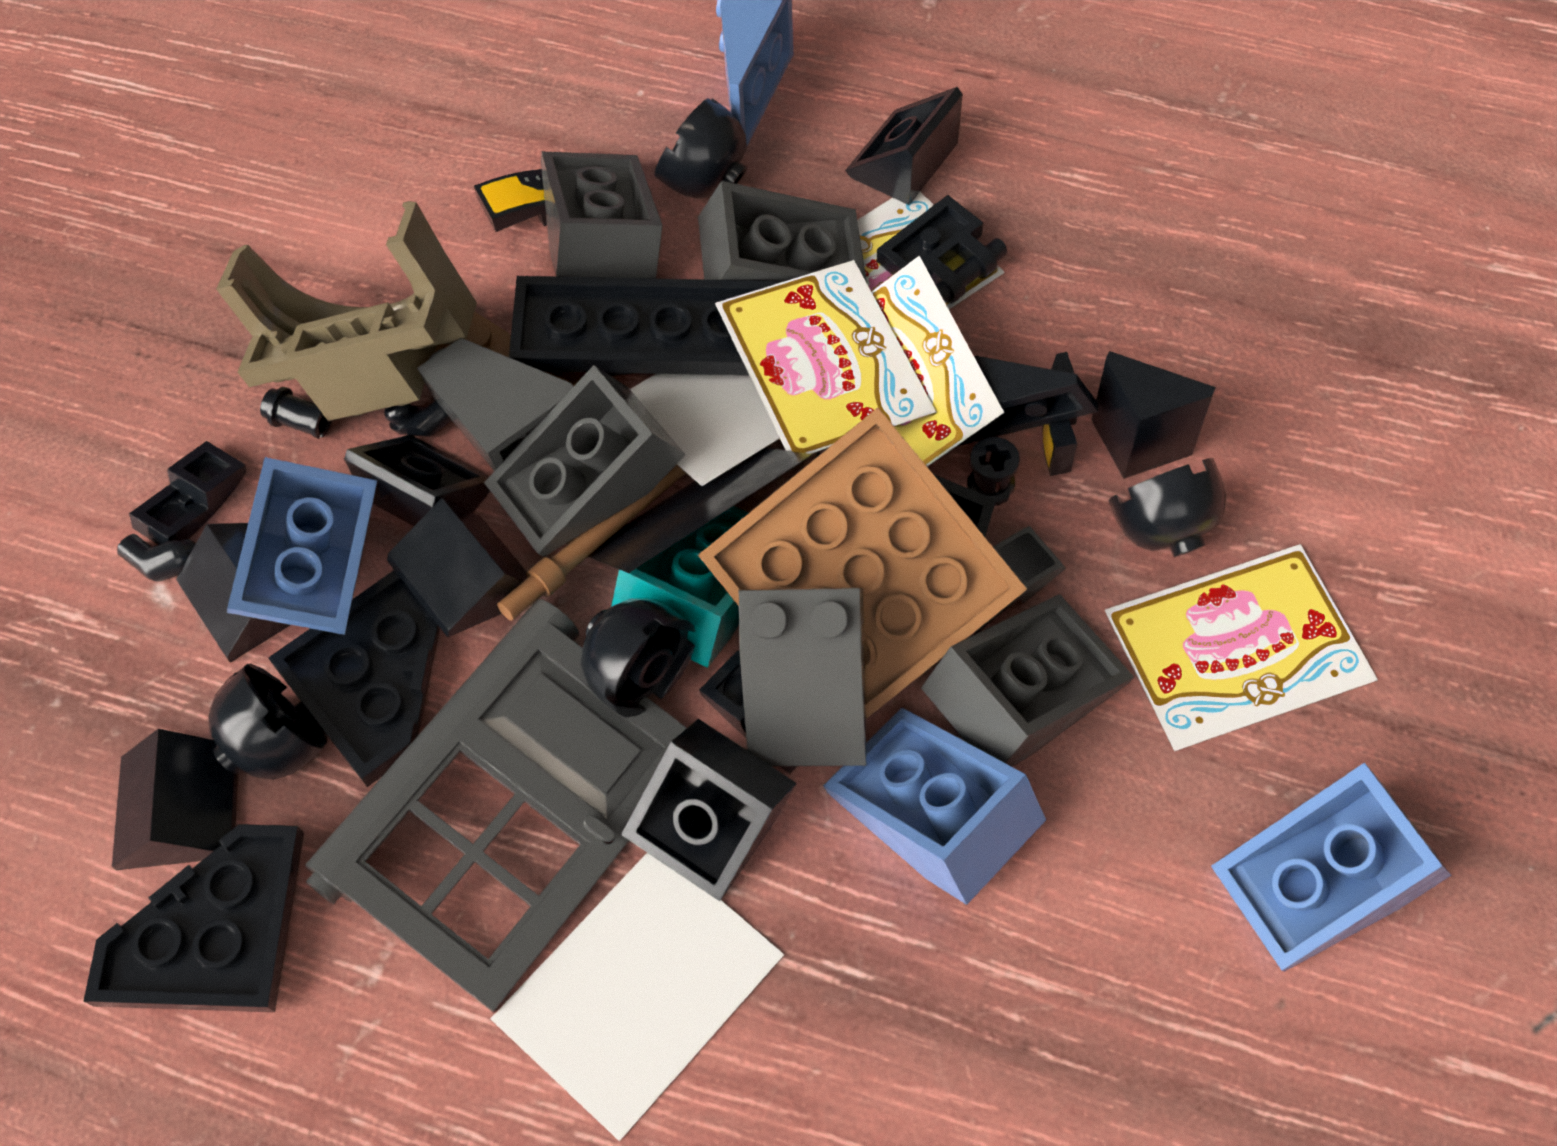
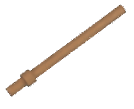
(550, 574)

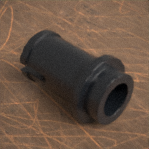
(284, 408)

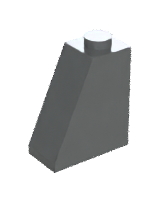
(490, 396)

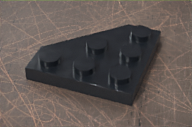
(371, 681)
(208, 933)

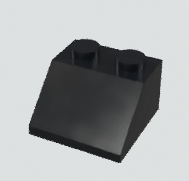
(707, 808)

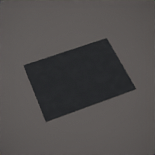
(691, 509)

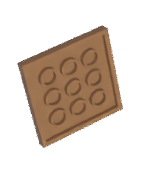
(877, 523)

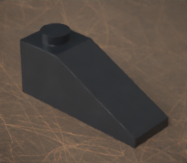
(1031, 397)

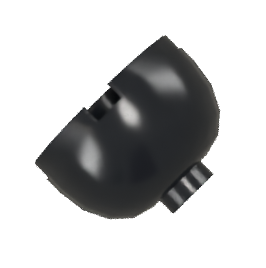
(705, 153)
(1173, 509)
(635, 652)
(261, 728)

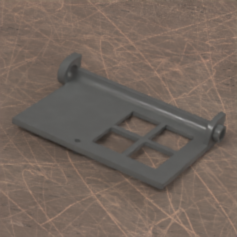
(550, 744)

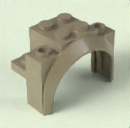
(347, 354)

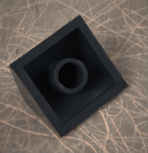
(910, 146)
(1148, 414)
(415, 477)
(456, 567)
(208, 585)
(172, 802)

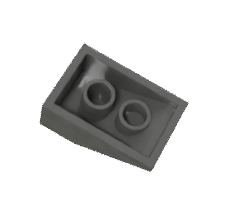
(600, 216)
(774, 235)
(583, 463)
(804, 676)
(1025, 680)

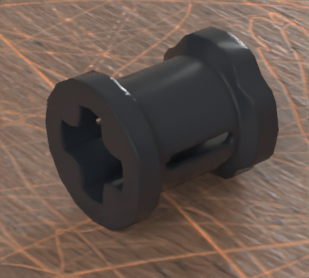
(1000, 468)

